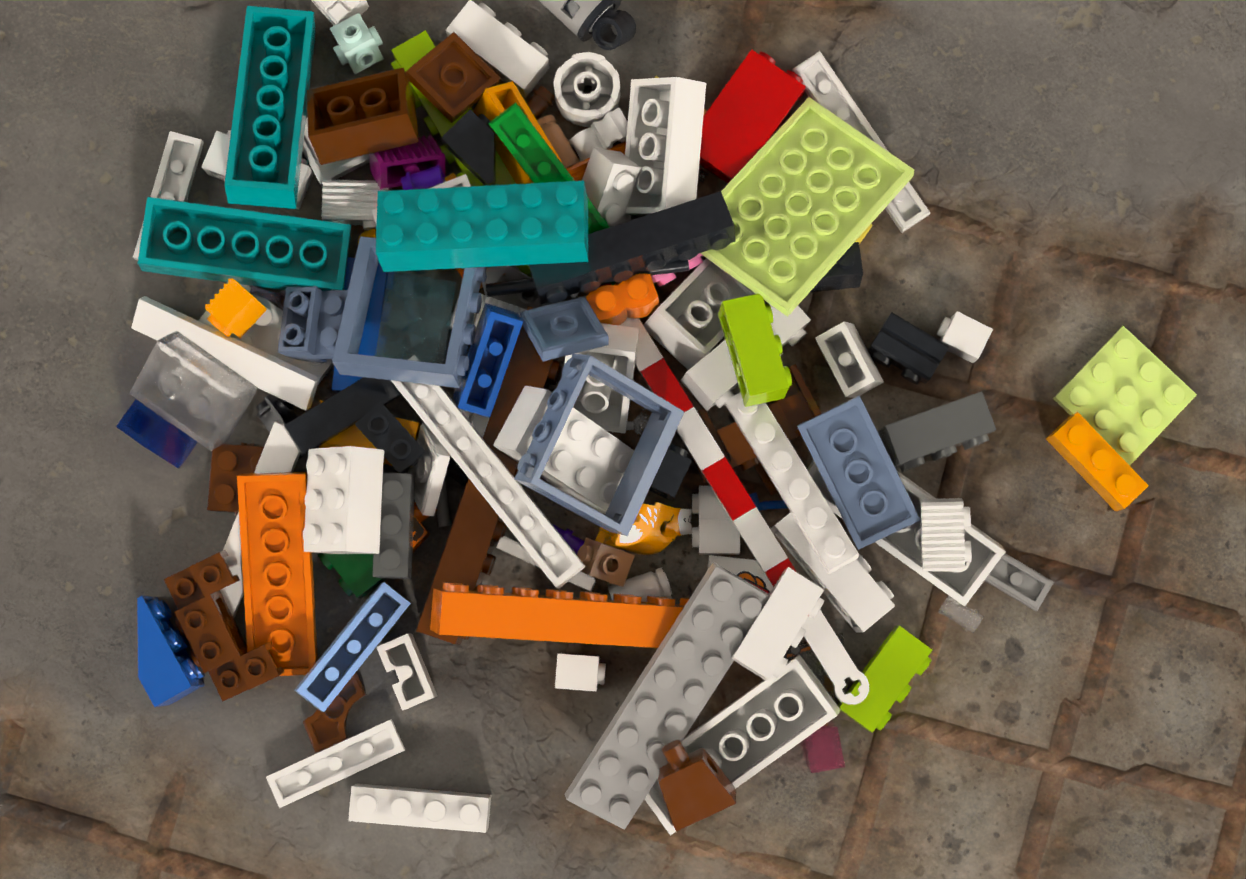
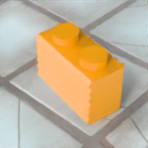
(234, 309)

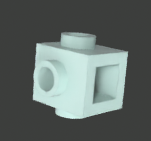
(357, 43)

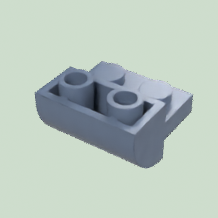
(311, 323)

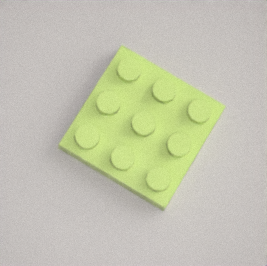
(1126, 395)

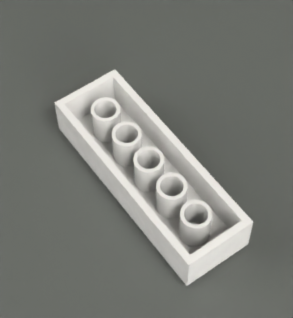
(907, 546)
(758, 728)

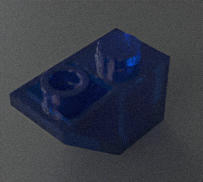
(156, 434)

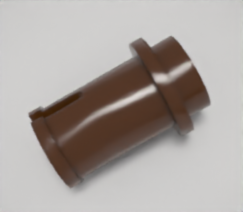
(540, 101)

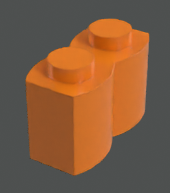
(629, 299)

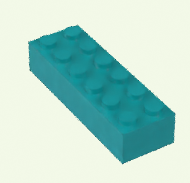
(270, 107)
(482, 226)
(243, 246)

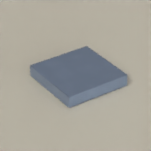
(564, 328)

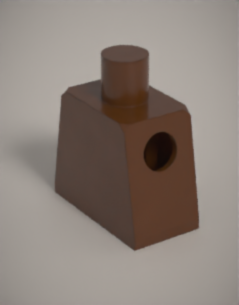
(693, 785)

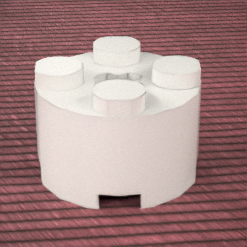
(570, 83)

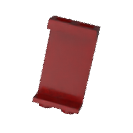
(747, 114)

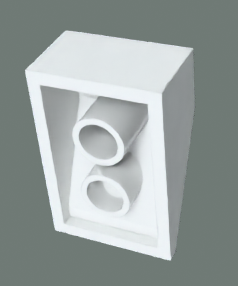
(689, 318)

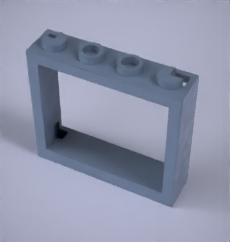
(353, 320)
(643, 463)

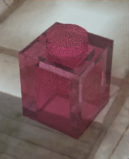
(823, 749)

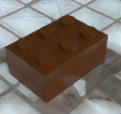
(362, 116)

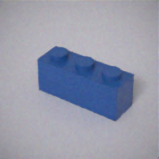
(488, 360)

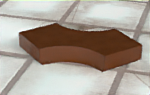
(329, 726)

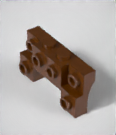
(789, 412)
(213, 631)

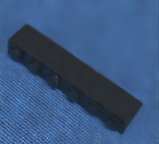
(639, 247)

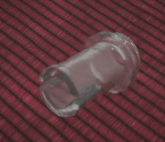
(962, 615)

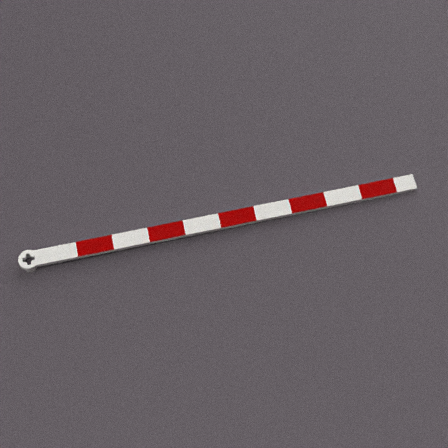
(742, 510)

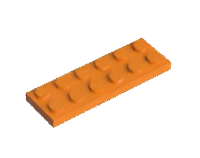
(276, 569)

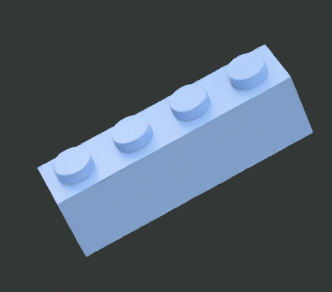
(352, 646)

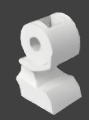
(601, 134)

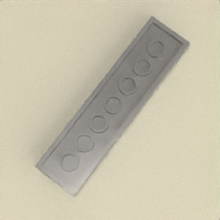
(667, 696)

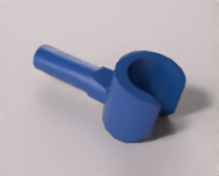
(780, 504)

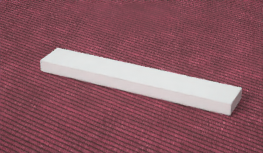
(828, 91)
(251, 363)
(277, 457)

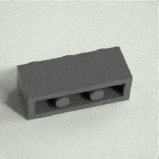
(396, 527)

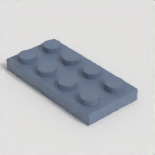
(858, 472)

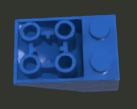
(162, 657)

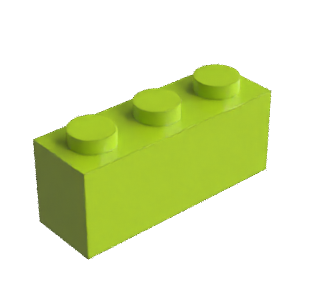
(754, 349)
(888, 678)

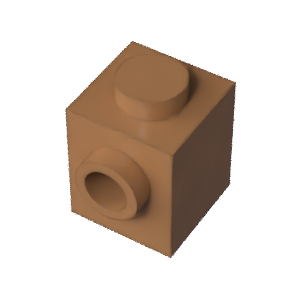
(605, 562)

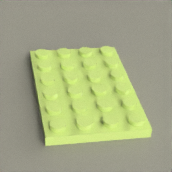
(805, 204)

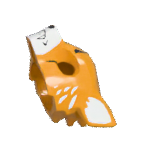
(646, 535)

